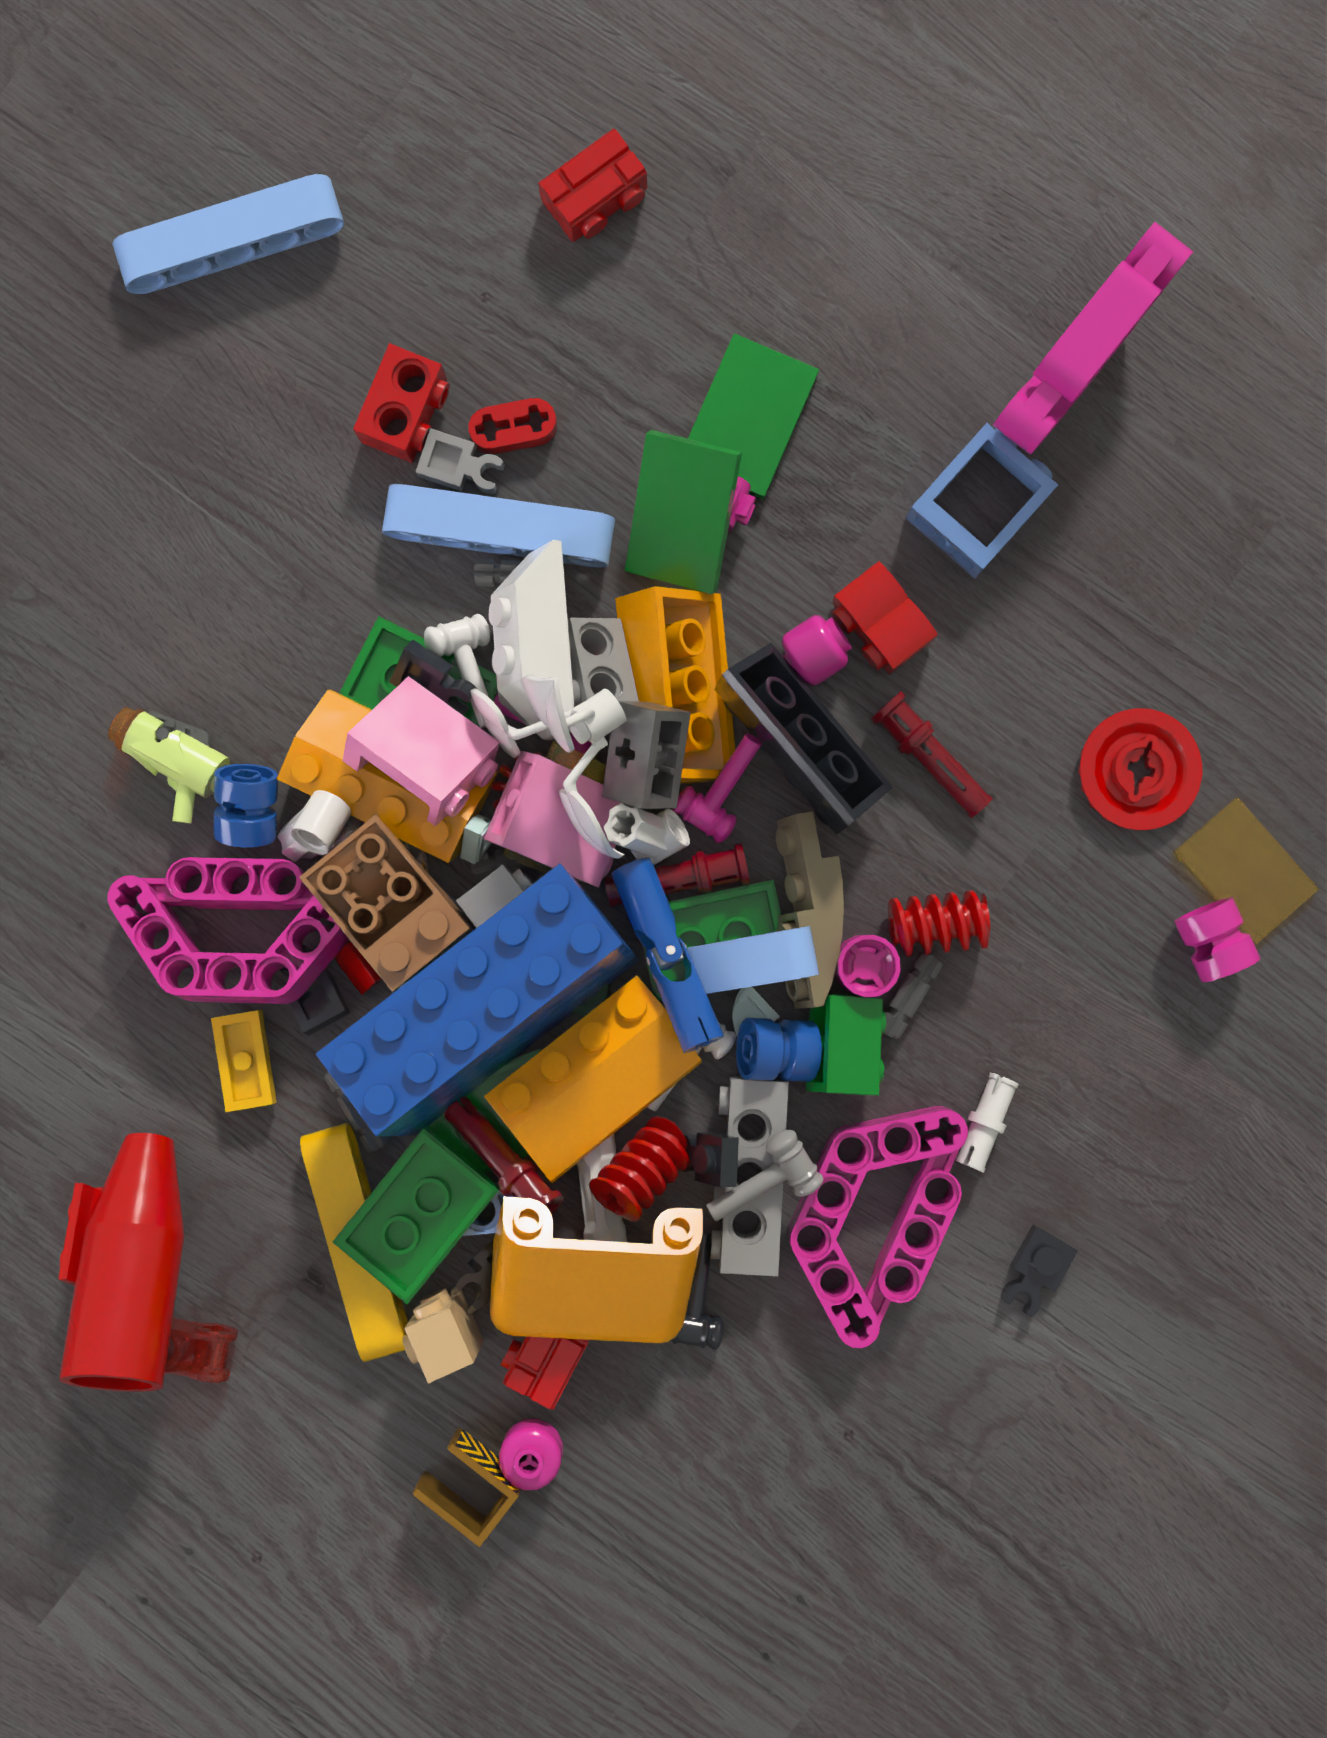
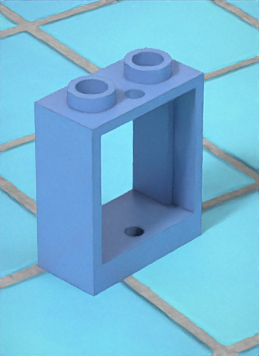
(952, 536)

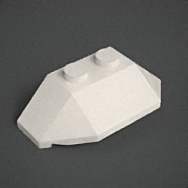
(532, 631)

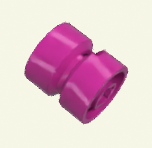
(1217, 940)
(867, 966)

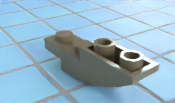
(817, 898)

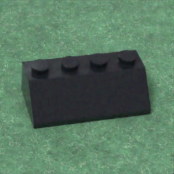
(802, 737)

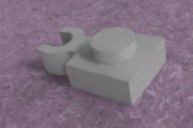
(452, 461)

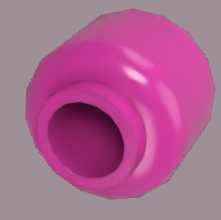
(816, 649)
(534, 1439)

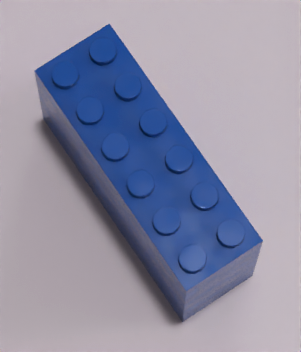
(477, 1006)

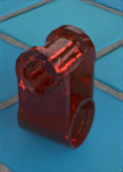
(200, 1350)

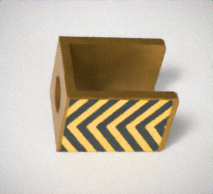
(453, 1507)

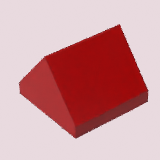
(357, 968)

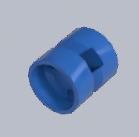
(245, 805)
(778, 1049)

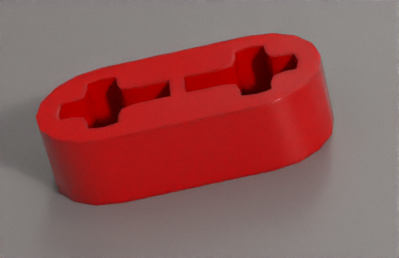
(511, 415)

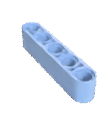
(228, 234)
(496, 524)

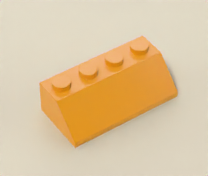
(676, 662)
(317, 764)
(592, 1079)

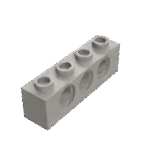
(759, 1250)

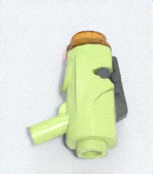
(171, 749)

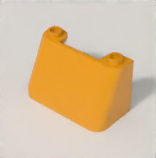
(588, 1285)

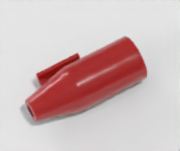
(125, 1270)

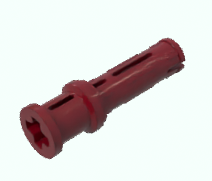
(973, 797)
(700, 872)
(515, 1175)

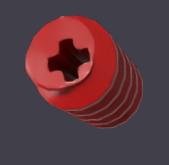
(939, 921)
(642, 1169)

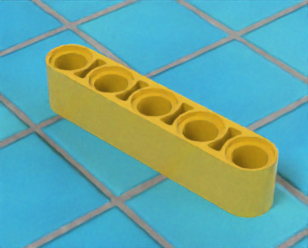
(339, 1191)

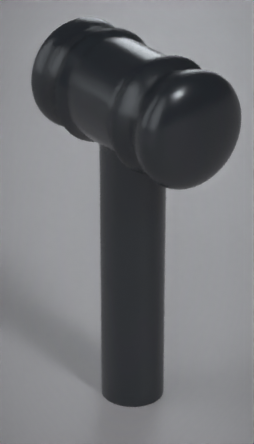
(700, 1328)

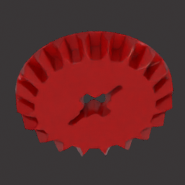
(1169, 755)

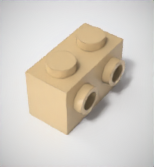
(442, 1335)

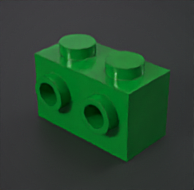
(850, 1045)

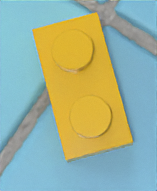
(243, 1060)

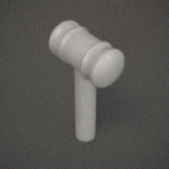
(790, 1164)

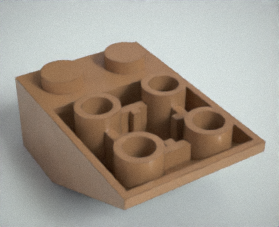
(386, 903)

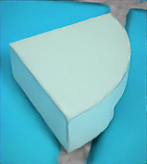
(473, 839)
(750, 1005)

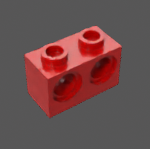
(390, 402)

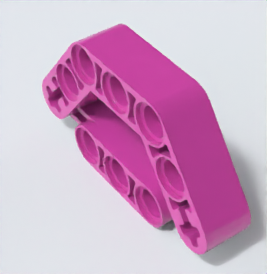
(1092, 338)
(216, 892)
(917, 1258)

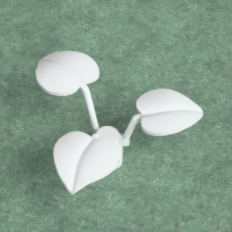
(586, 722)

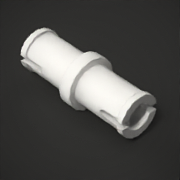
(987, 1122)

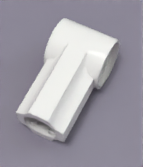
(314, 827)
(646, 833)

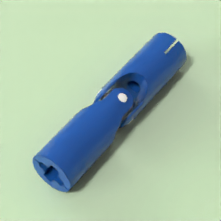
(656, 929)

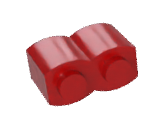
(883, 619)

